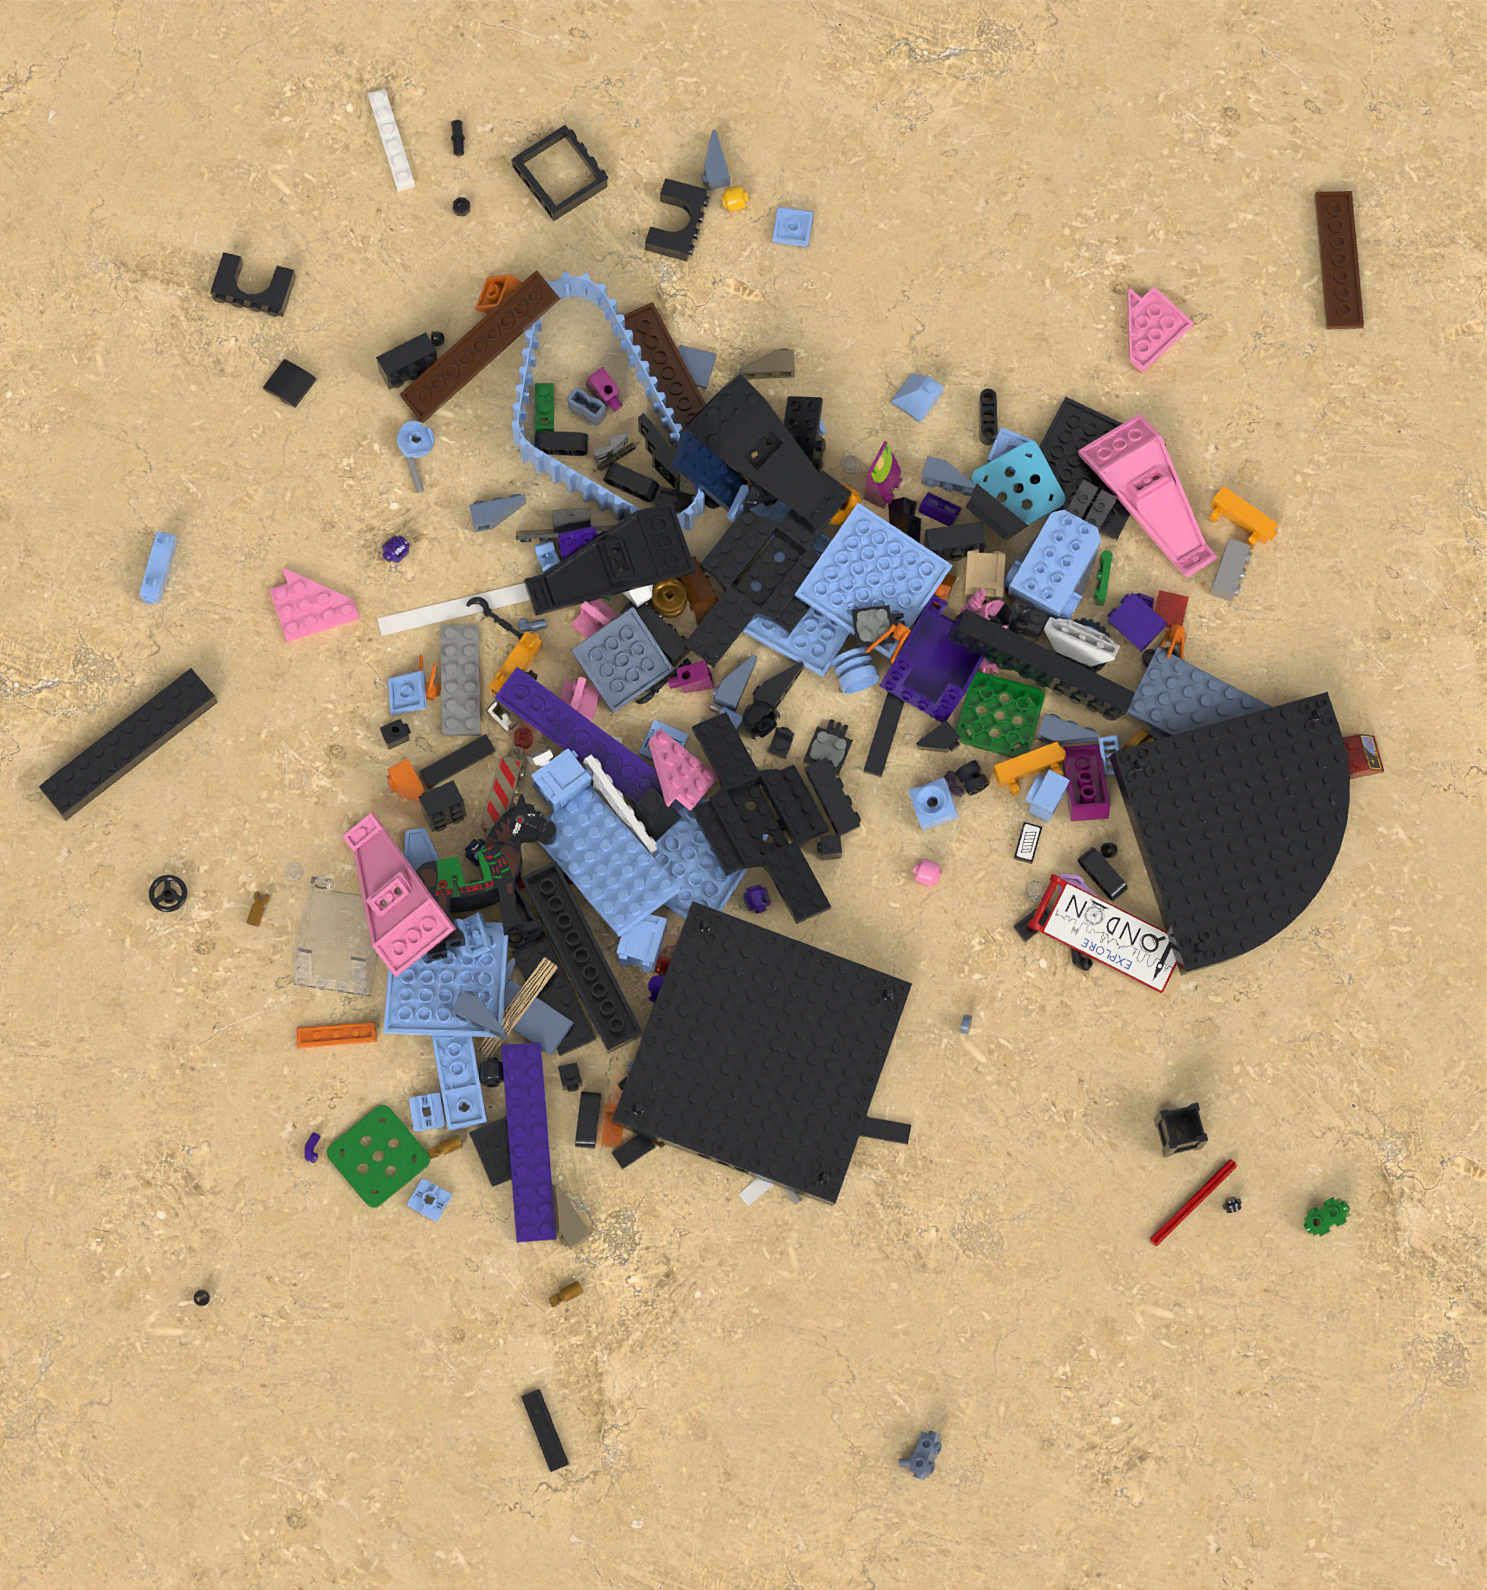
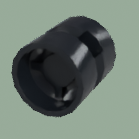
(972, 777)

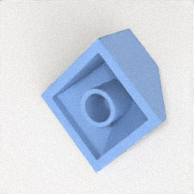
(918, 396)

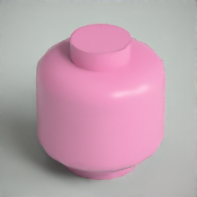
(927, 872)

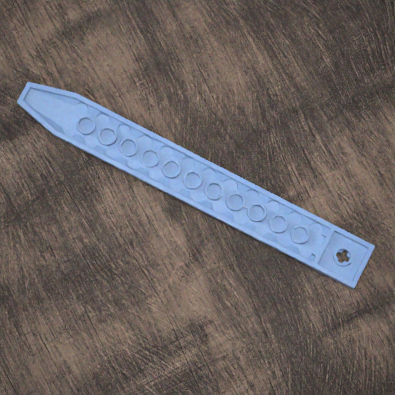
(453, 1054)

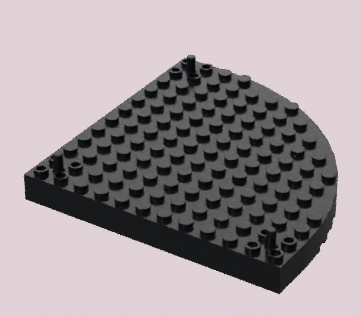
(1238, 824)

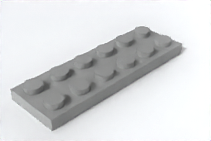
(460, 680)

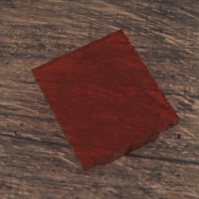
(1171, 607)

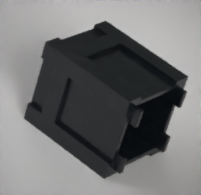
(1186, 1120)

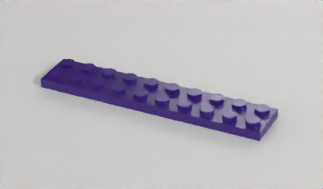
(577, 733)
(528, 1142)

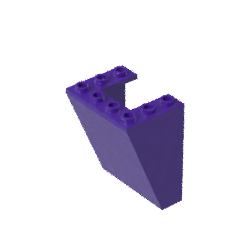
(929, 667)

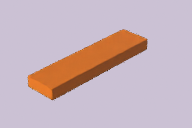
(336, 1035)

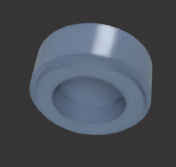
(966, 1024)

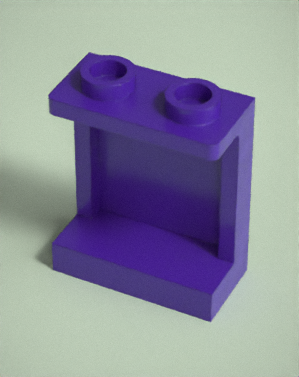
(1136, 621)

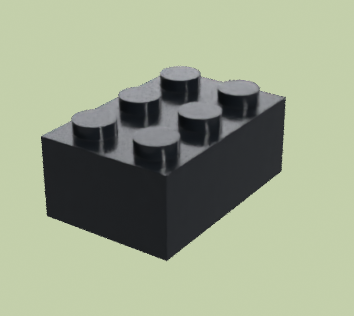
(407, 361)
(955, 541)
(442, 806)

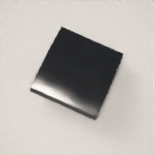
(289, 383)

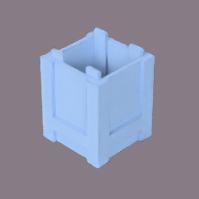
(561, 780)
(642, 943)

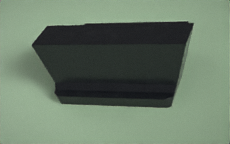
(994, 514)

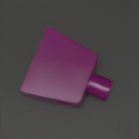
(600, 384)
(692, 678)

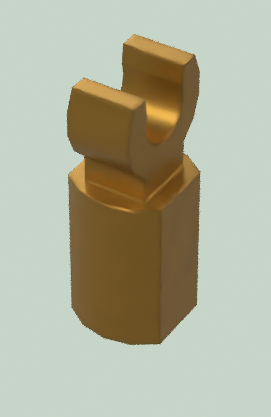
(257, 910)
(446, 1147)
(566, 1294)

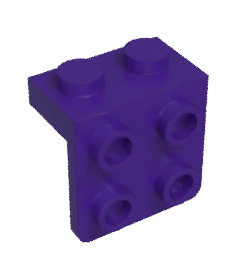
(574, 540)

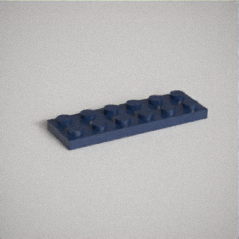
(707, 470)

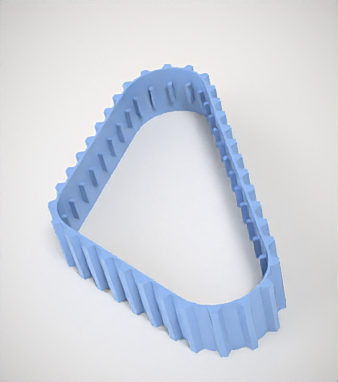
(584, 288)

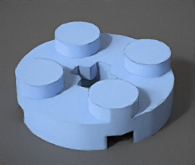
(413, 449)

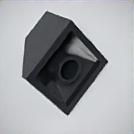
(655, 814)

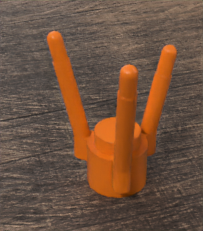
(900, 633)
(1175, 636)
(431, 690)

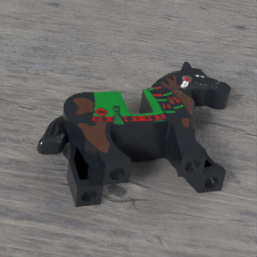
(500, 873)

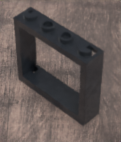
(576, 199)

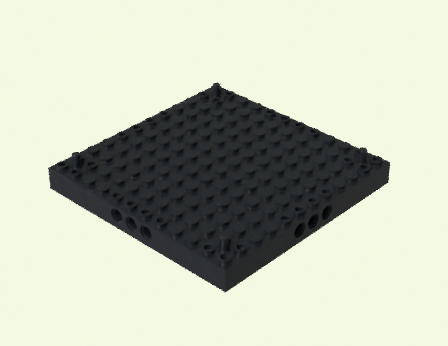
(762, 1054)

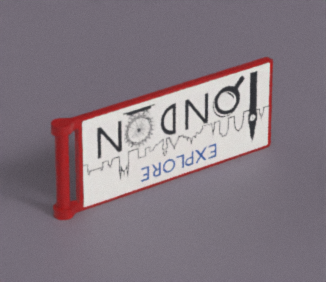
(1107, 934)

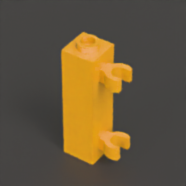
(1243, 515)
(520, 657)
(1027, 765)

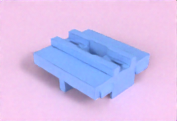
(418, 1119)
(429, 1189)

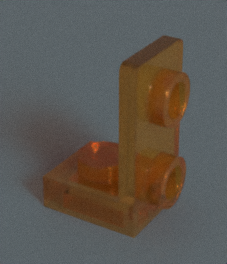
(611, 1133)

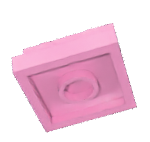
(593, 617)
(580, 696)

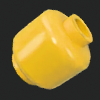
(735, 198)

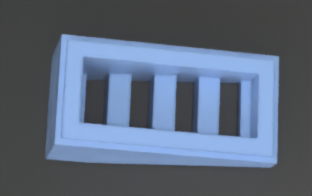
(1103, 740)

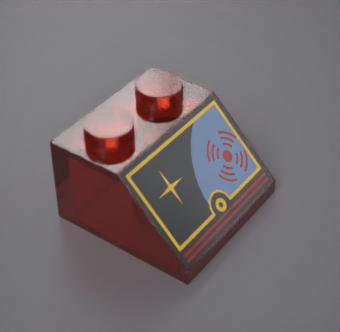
(1362, 755)

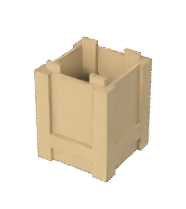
(984, 572)

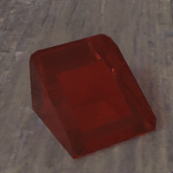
(662, 964)

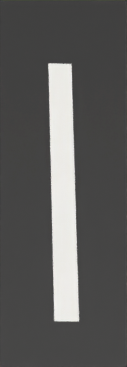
(451, 609)

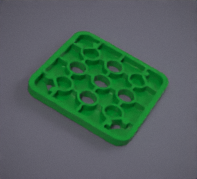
(1009, 732)
(400, 1158)

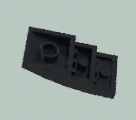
(658, 448)

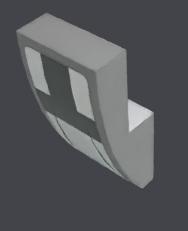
(615, 444)

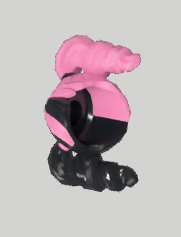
(997, 612)

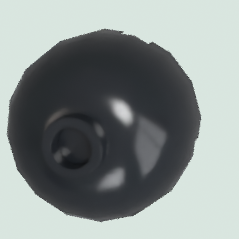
(759, 719)

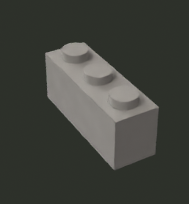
(1231, 570)

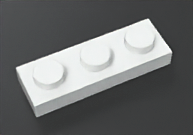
(540, 757)

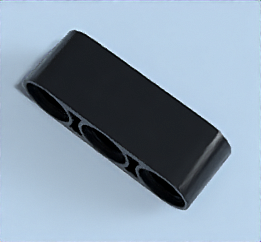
(988, 408)
(562, 443)
(631, 482)
(1102, 874)
(588, 1119)

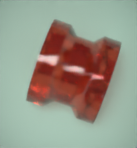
(524, 742)

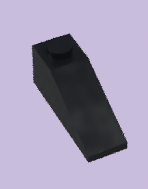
(777, 687)

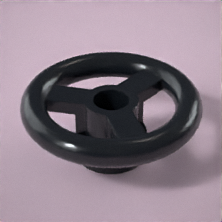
(171, 899)

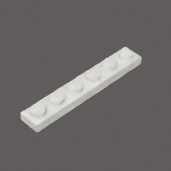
(391, 140)
(616, 800)

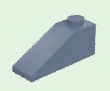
(715, 167)
(733, 686)
(473, 1011)

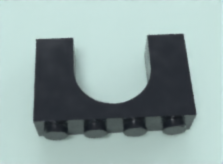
(679, 243)
(272, 300)

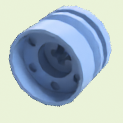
(855, 670)

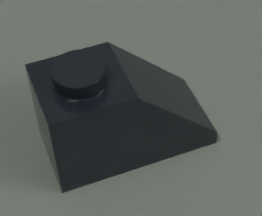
(940, 739)

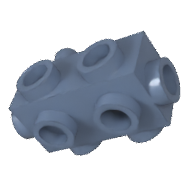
(922, 1460)

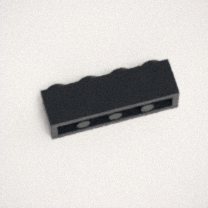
(664, 634)
(832, 797)

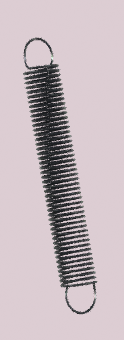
(626, 452)

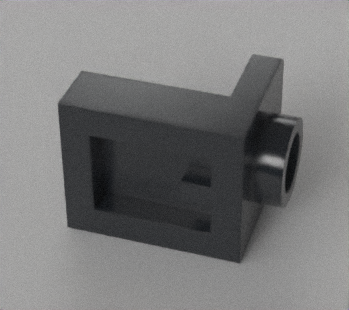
(781, 742)
(570, 1077)

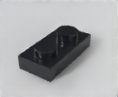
(679, 499)

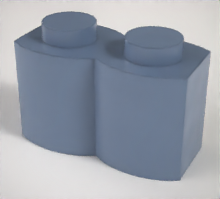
(583, 405)

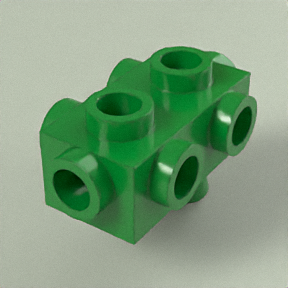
(1332, 1213)

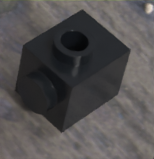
(395, 733)
(830, 847)

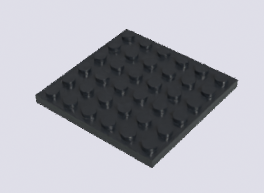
(1069, 432)

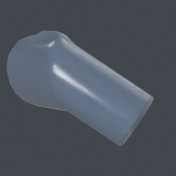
(524, 625)

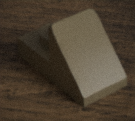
(503, 717)

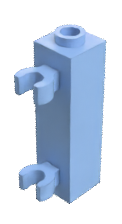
(158, 567)

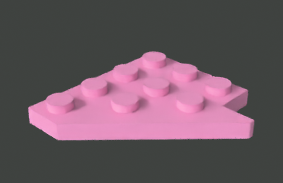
(1152, 327)
(310, 607)
(679, 771)

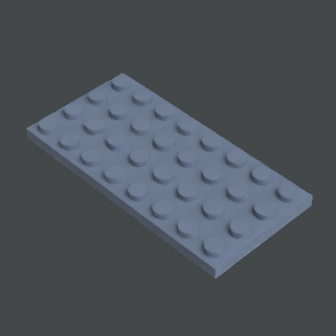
(1184, 698)

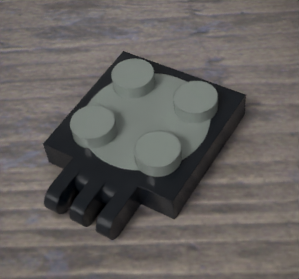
(872, 623)
(829, 744)

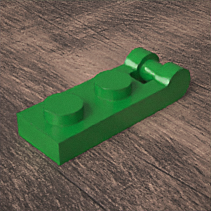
(544, 406)
(1103, 576)

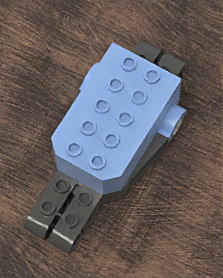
(1058, 561)

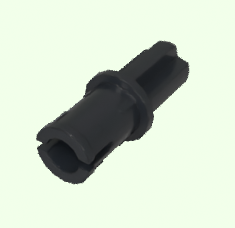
(457, 138)

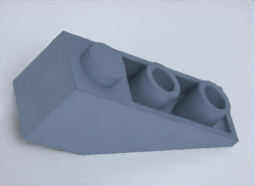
(943, 475)
(492, 513)
(1064, 732)

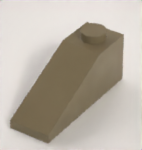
(773, 365)
(571, 1226)

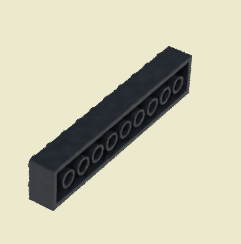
(1040, 665)
(128, 744)
(582, 957)

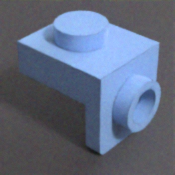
(546, 555)

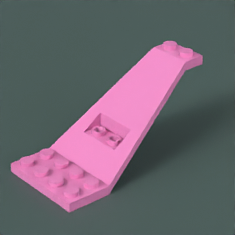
(1130, 461)
(410, 920)

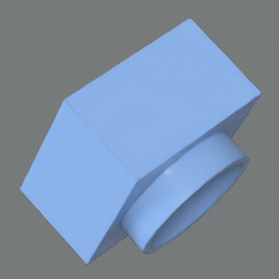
(1046, 795)
(942, 812)

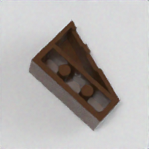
(699, 592)

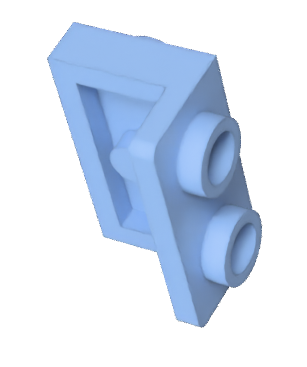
(475, 934)

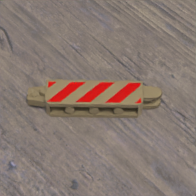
(504, 788)

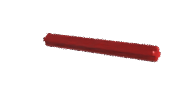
(1193, 1202)

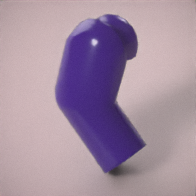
(309, 1154)

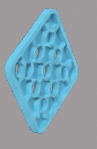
(1024, 469)

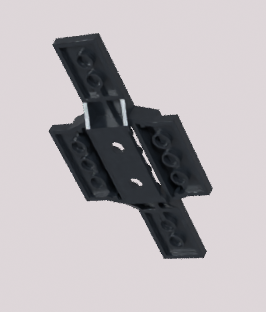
(741, 603)
(738, 833)

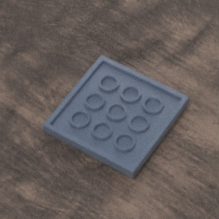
(622, 659)

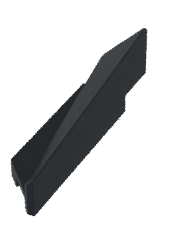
(903, 517)

